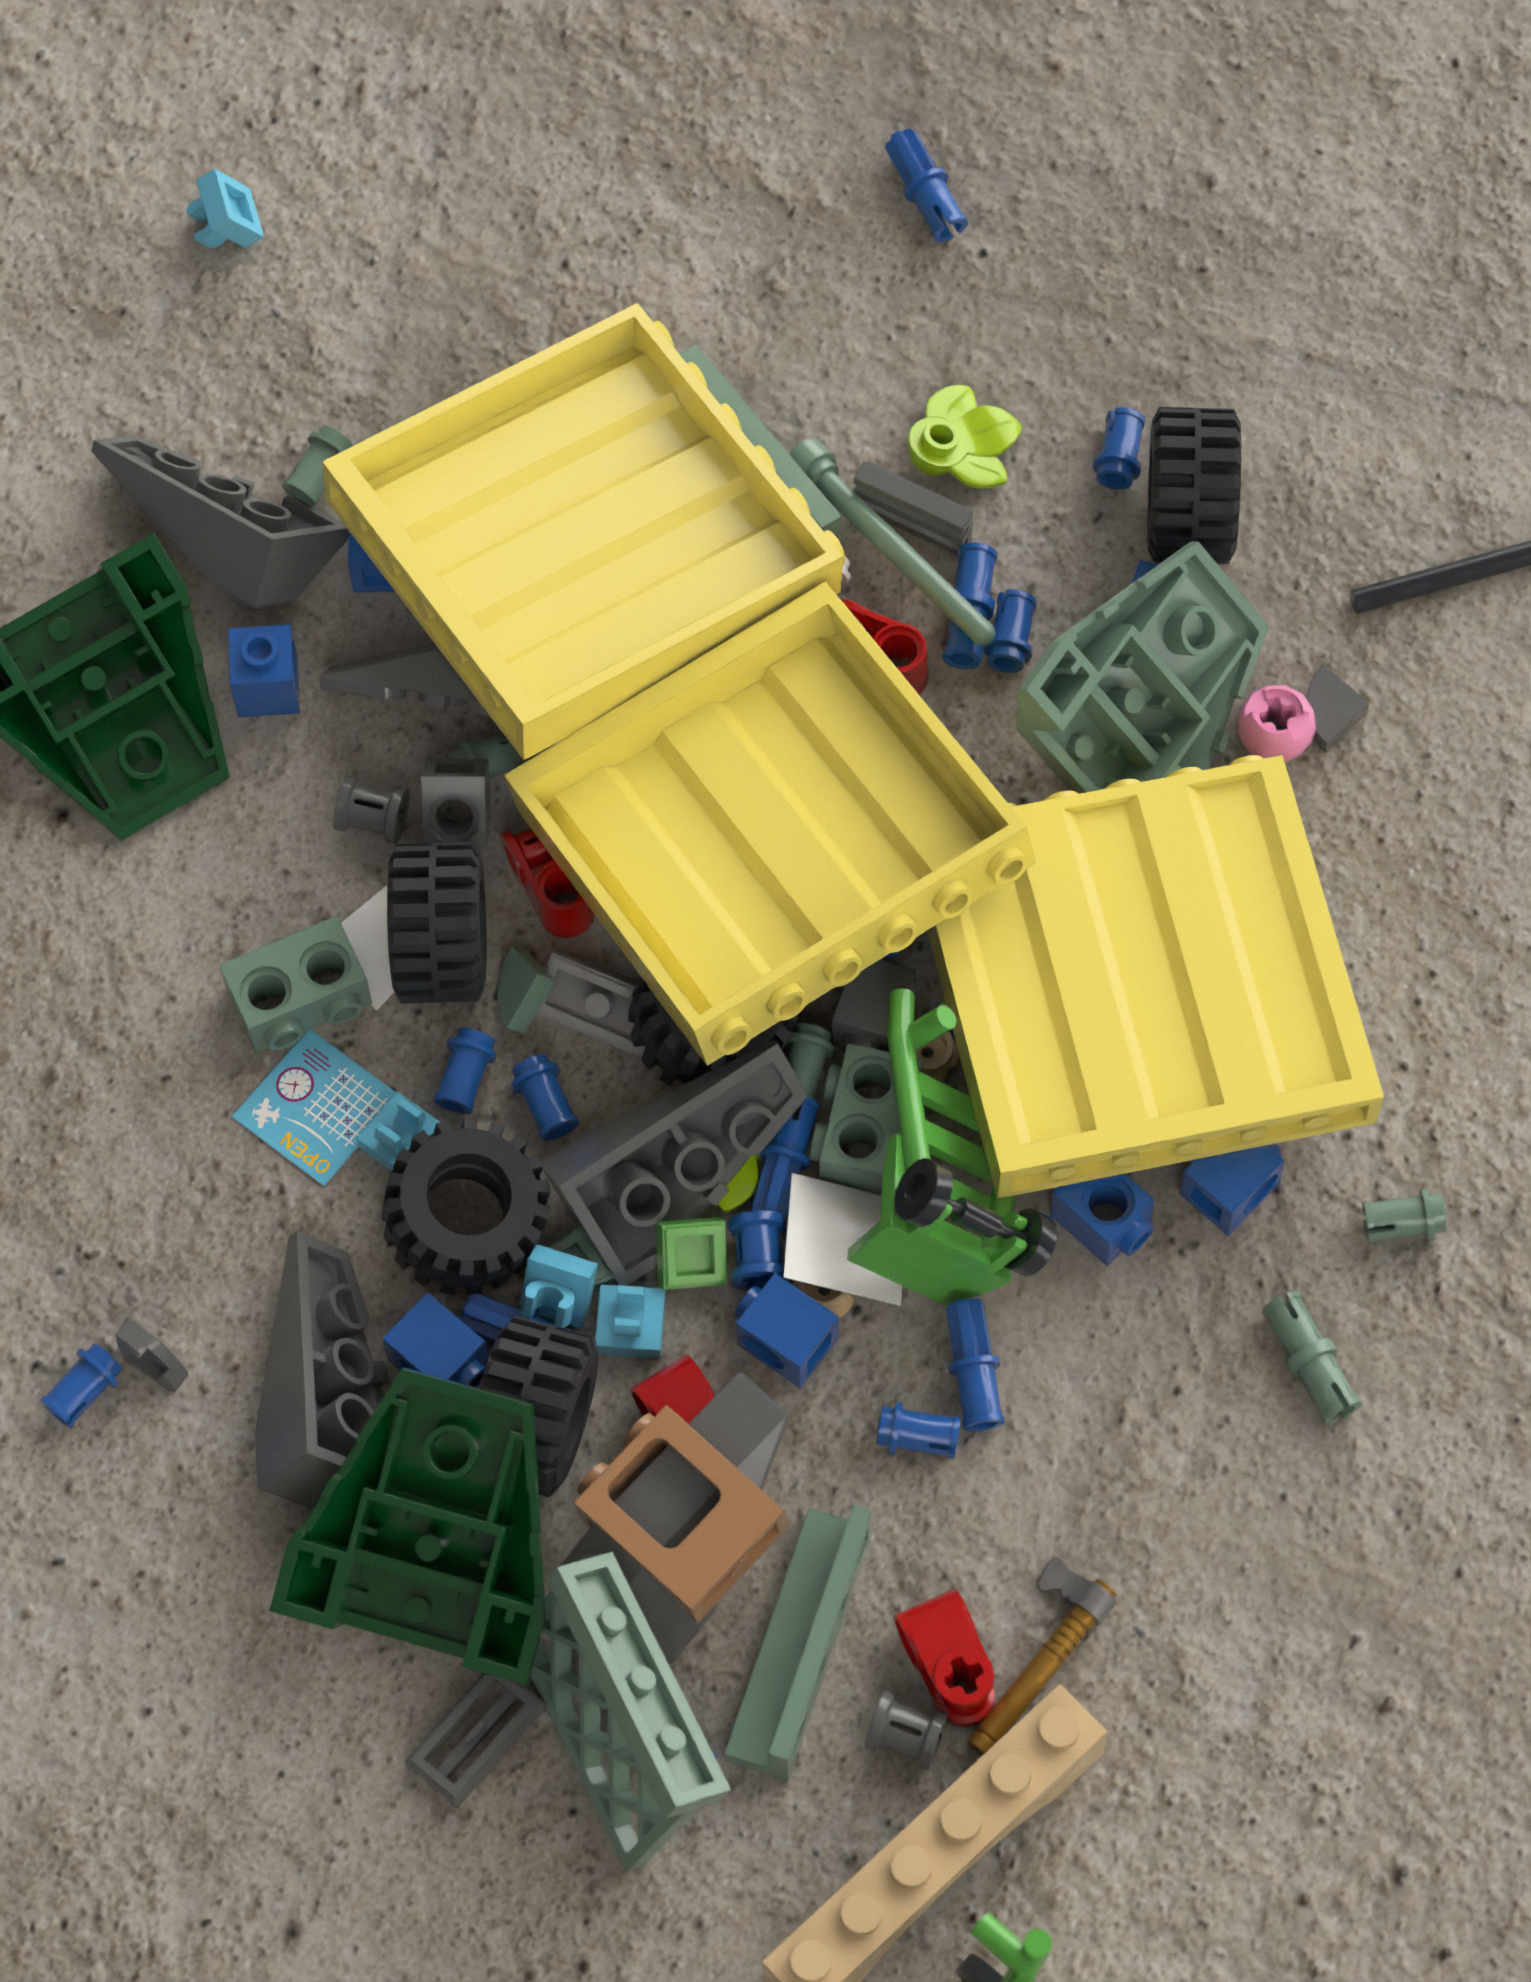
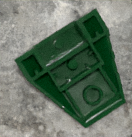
(114, 692)
(430, 1530)

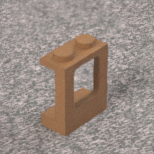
(717, 1548)

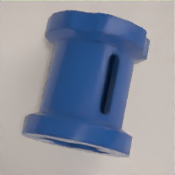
(757, 1247)

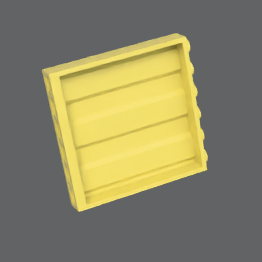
(579, 526)
(770, 822)
(1155, 984)

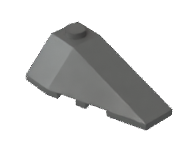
(675, 1498)

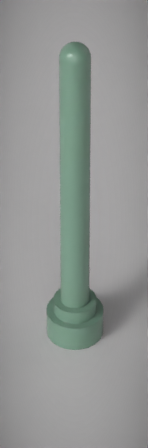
(821, 468)

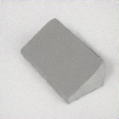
(590, 1000)

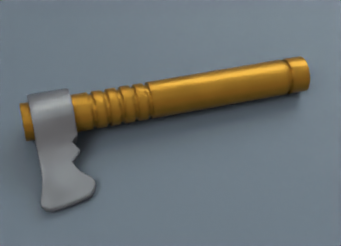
(1090, 1606)

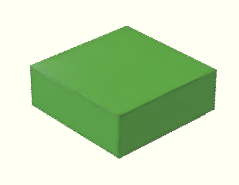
(691, 1253)

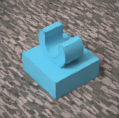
(228, 209)
(394, 1129)
(558, 1286)
(630, 1321)

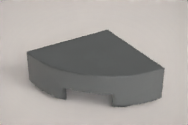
(1335, 707)
(150, 1356)

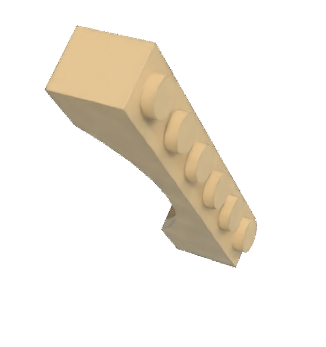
(961, 1825)

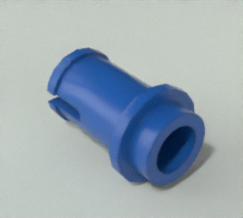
(1118, 461)
(1012, 629)
(464, 1070)
(544, 1096)
(82, 1384)
(917, 1431)

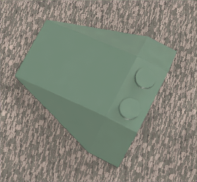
(1144, 677)

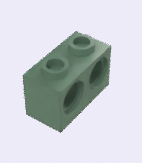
(288, 971)
(857, 1120)

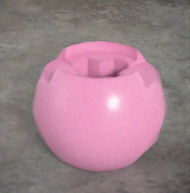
(1289, 709)

